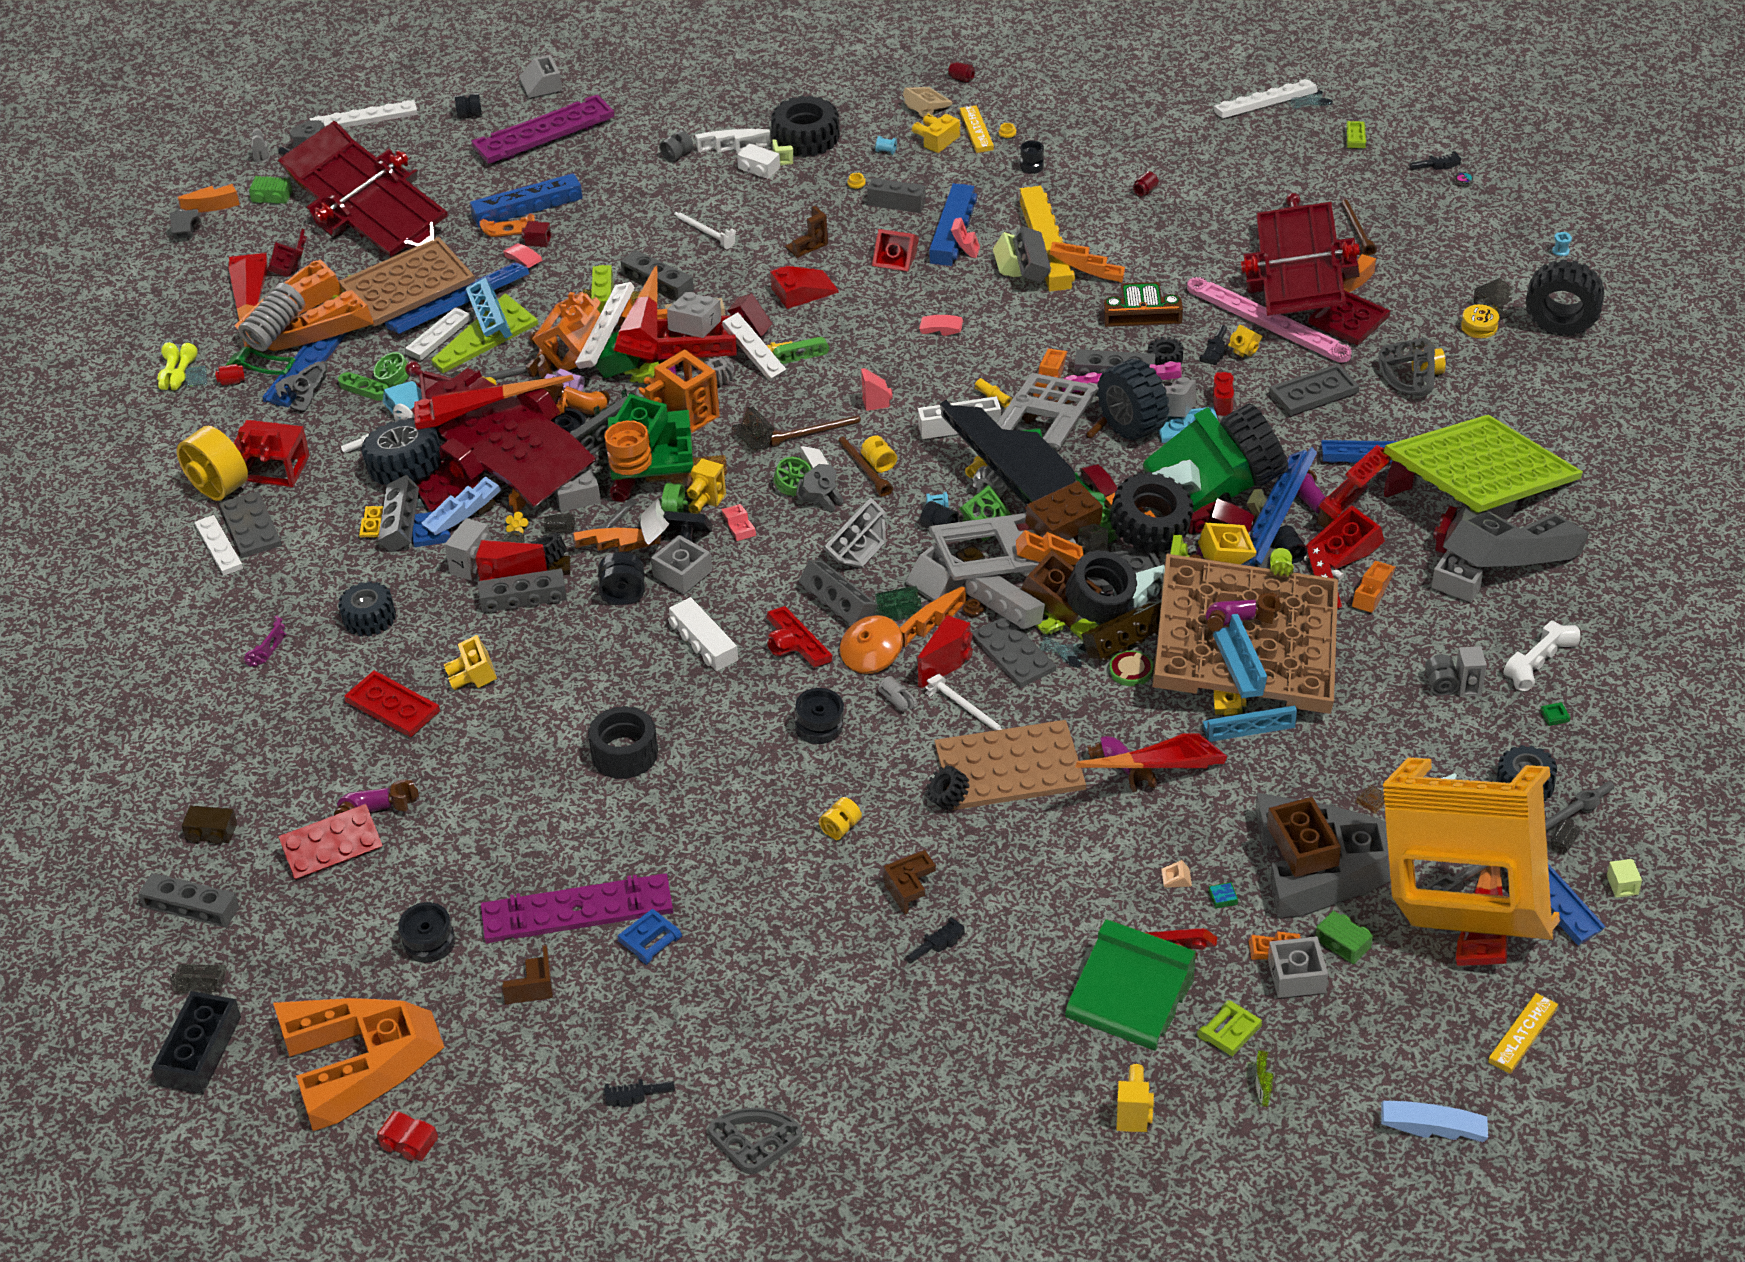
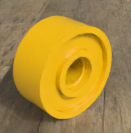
(212, 463)

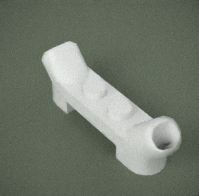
(1521, 666)

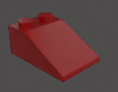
(800, 285)
(1349, 538)
(508, 559)
(945, 650)

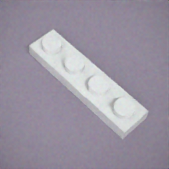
(437, 334)
(754, 347)
(218, 545)

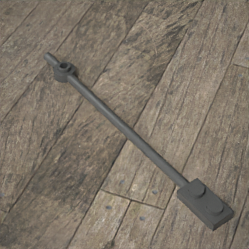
(1585, 800)

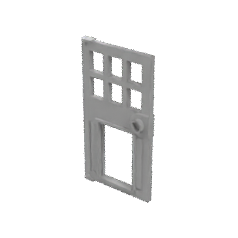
(1065, 414)
(1006, 533)

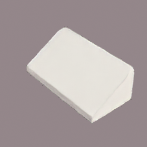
(812, 456)

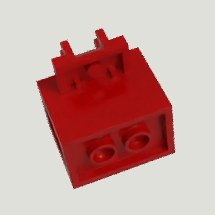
(273, 442)

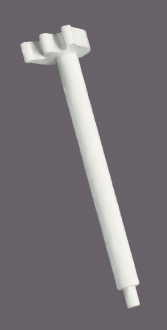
(727, 240)
(938, 683)

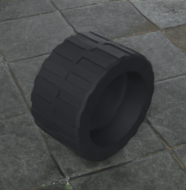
(1109, 568)
(626, 760)

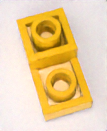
(371, 522)

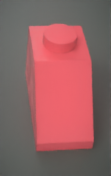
(874, 391)

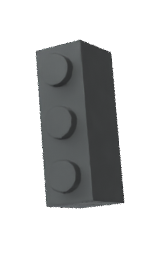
(896, 195)
(1031, 254)

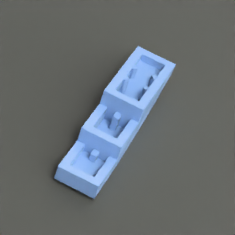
(464, 505)
(1430, 1119)

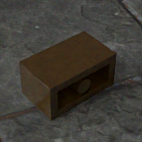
(209, 824)

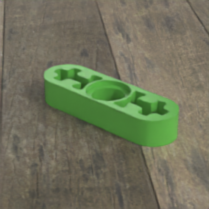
(813, 343)
(352, 383)

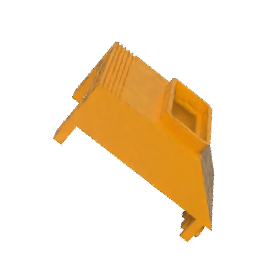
(1470, 826)

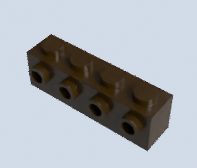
(1122, 631)

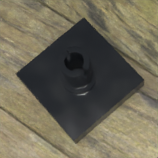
(688, 522)

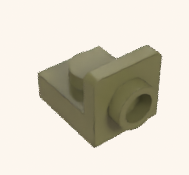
(1256, 502)

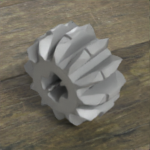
(723, 368)
(986, 476)

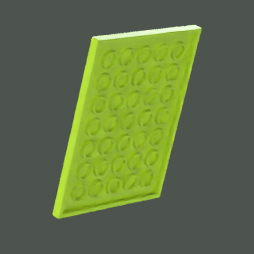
(1482, 463)

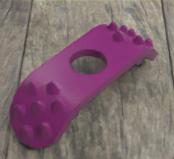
(261, 653)

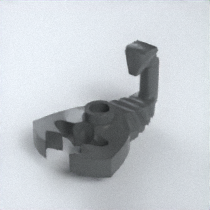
(303, 384)

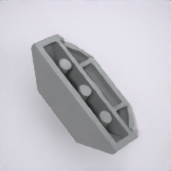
(859, 536)

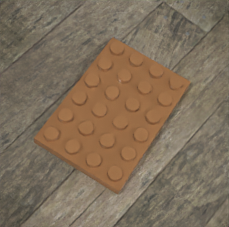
(408, 280)
(1014, 763)

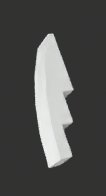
(732, 139)
(653, 522)

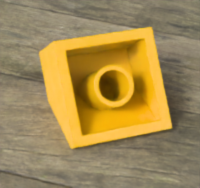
(1226, 543)

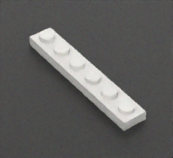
(1264, 99)
(371, 114)
(604, 325)

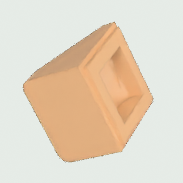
(1176, 875)

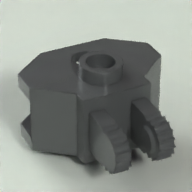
(305, 130)
(820, 486)

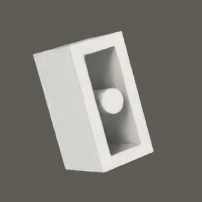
(758, 161)

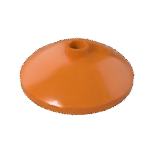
(875, 651)

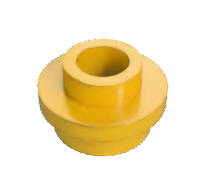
(1007, 130)
(856, 180)

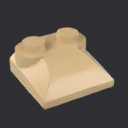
(925, 100)

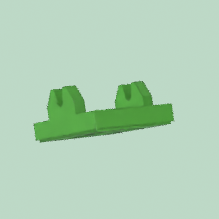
(993, 504)

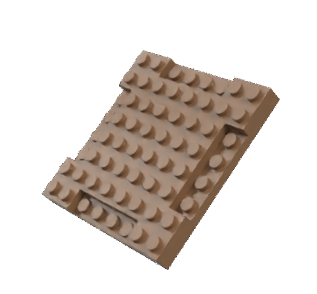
(1294, 650)

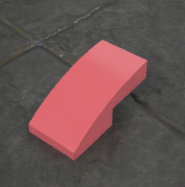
(967, 241)
(522, 255)
(944, 323)
(738, 522)

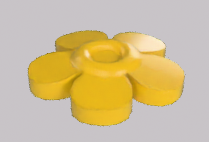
(516, 522)

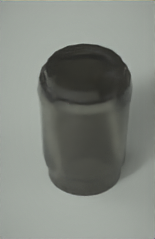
(559, 523)
(1564, 836)

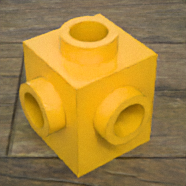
(1244, 341)
(1228, 703)

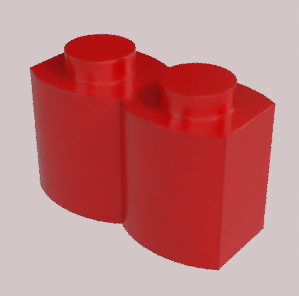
(1223, 393)
(407, 1136)

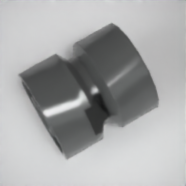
(676, 145)
(1442, 675)

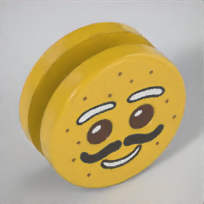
(1480, 321)

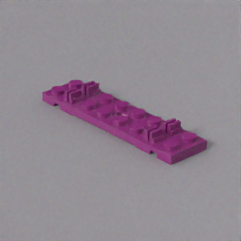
(543, 129)
(554, 910)

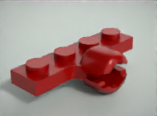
(794, 636)
(1189, 938)

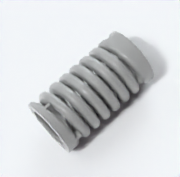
(271, 316)

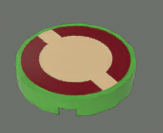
(1131, 668)

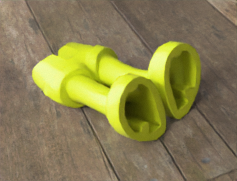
(173, 376)

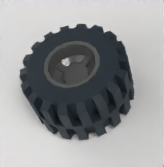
(367, 608)
(1514, 761)

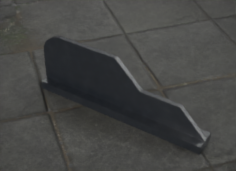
(1017, 457)

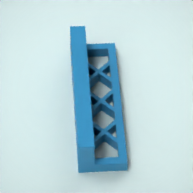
(491, 304)
(1241, 658)
(1250, 723)

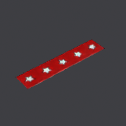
(1321, 564)

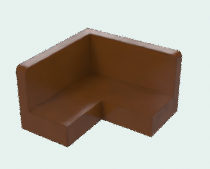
(816, 237)
(903, 875)
(534, 987)

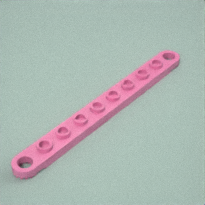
(1276, 323)

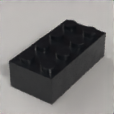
(196, 1042)

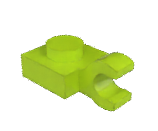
(645, 370)

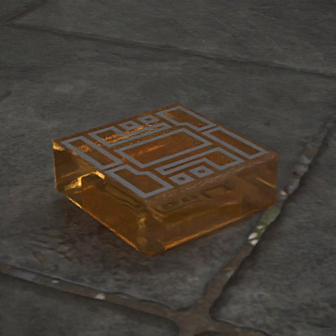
(1371, 799)

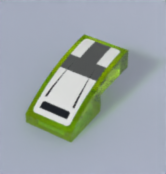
(1263, 1079)

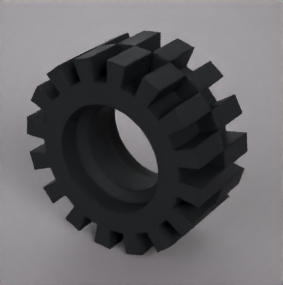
(1169, 346)
(553, 546)
(937, 789)

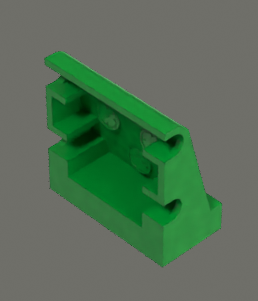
(671, 451)
(1213, 452)
(1132, 984)

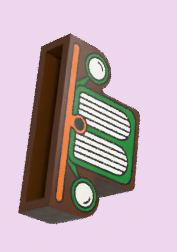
(1142, 305)

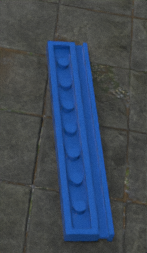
(454, 299)
(307, 355)
(1348, 450)
(1279, 503)
(1574, 915)

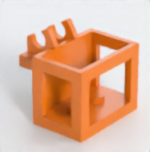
(573, 328)
(694, 394)

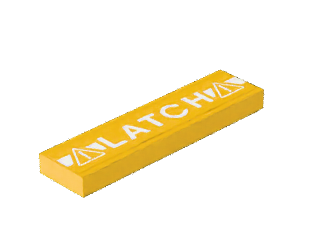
(976, 129)
(1523, 1033)

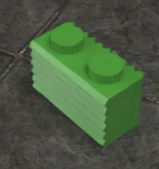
(270, 189)
(1344, 936)

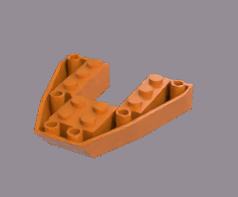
(334, 317)
(397, 1044)

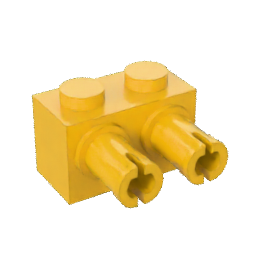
(938, 132)
(707, 485)
(476, 663)
(1134, 1102)

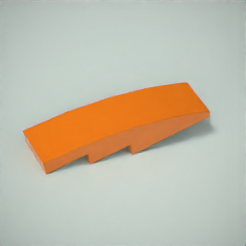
(1080, 259)
(625, 538)
(933, 614)

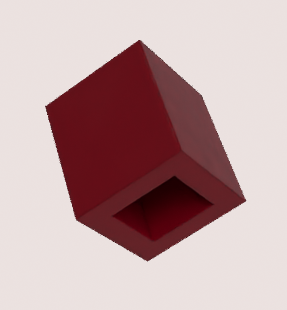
(537, 234)

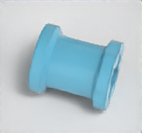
(886, 145)
(1562, 243)
(941, 499)

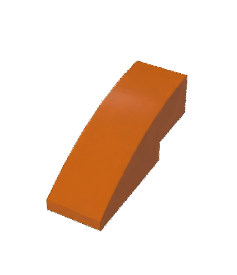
(210, 199)
(1366, 270)
(1051, 365)
(1037, 547)
(1373, 586)

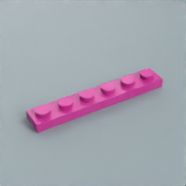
(1168, 371)

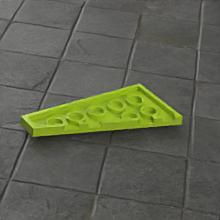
(473, 342)

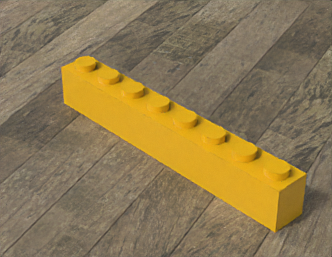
(1040, 218)

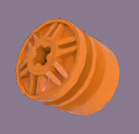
(628, 447)

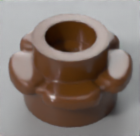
(973, 608)

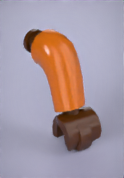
(541, 363)
(579, 400)

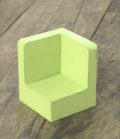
(785, 153)
(1624, 878)

